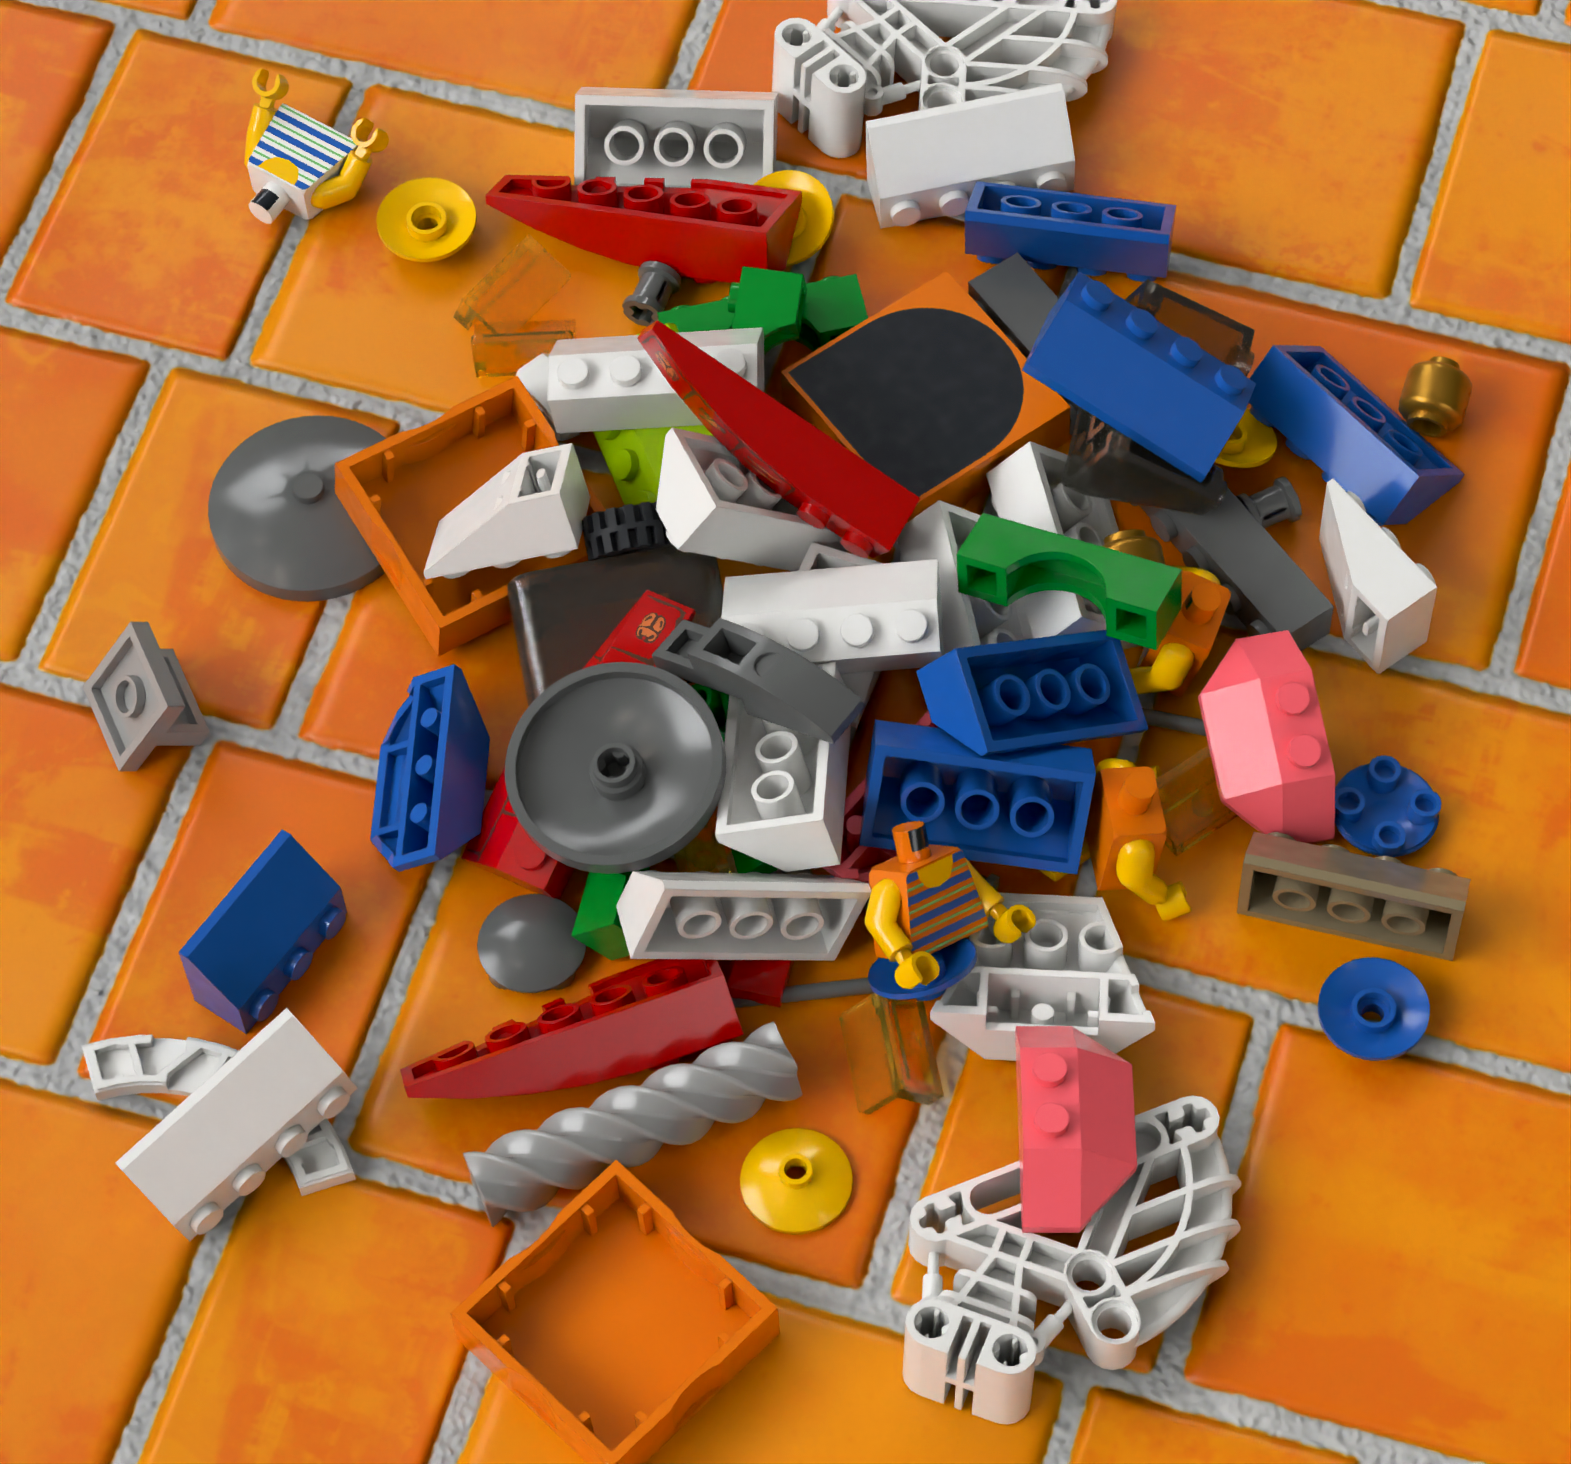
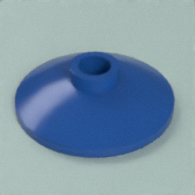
(954, 964)
(1375, 987)

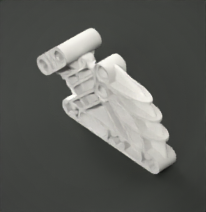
(995, 50)
(985, 1327)

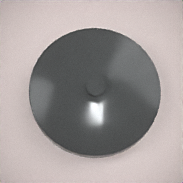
(280, 514)
(615, 767)

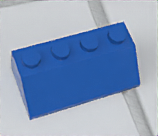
(1069, 230)
(1139, 376)
(1349, 433)
(1033, 693)
(995, 807)

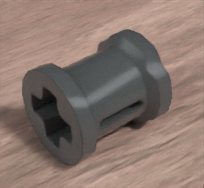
(652, 292)
(1273, 503)

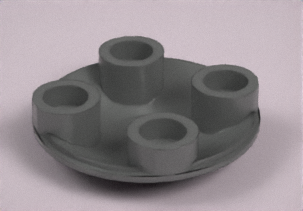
(530, 944)

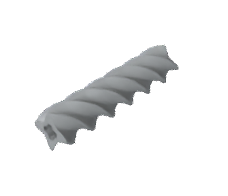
(633, 1122)

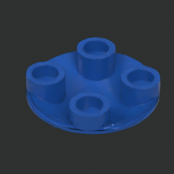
(1386, 808)

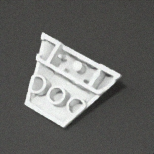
(1054, 975)

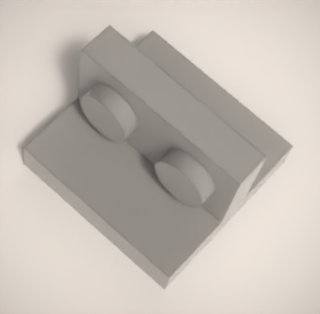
(143, 699)

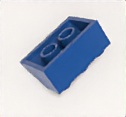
(263, 934)

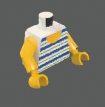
(301, 161)

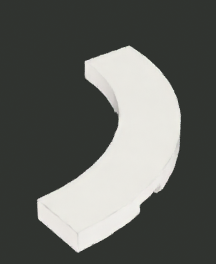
(181, 1066)

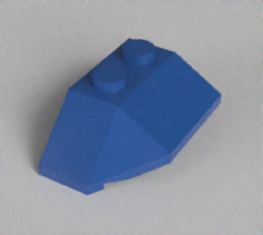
(431, 772)

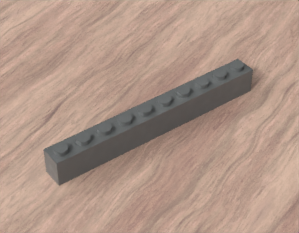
(1263, 580)

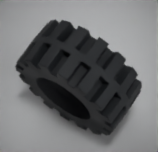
(624, 531)

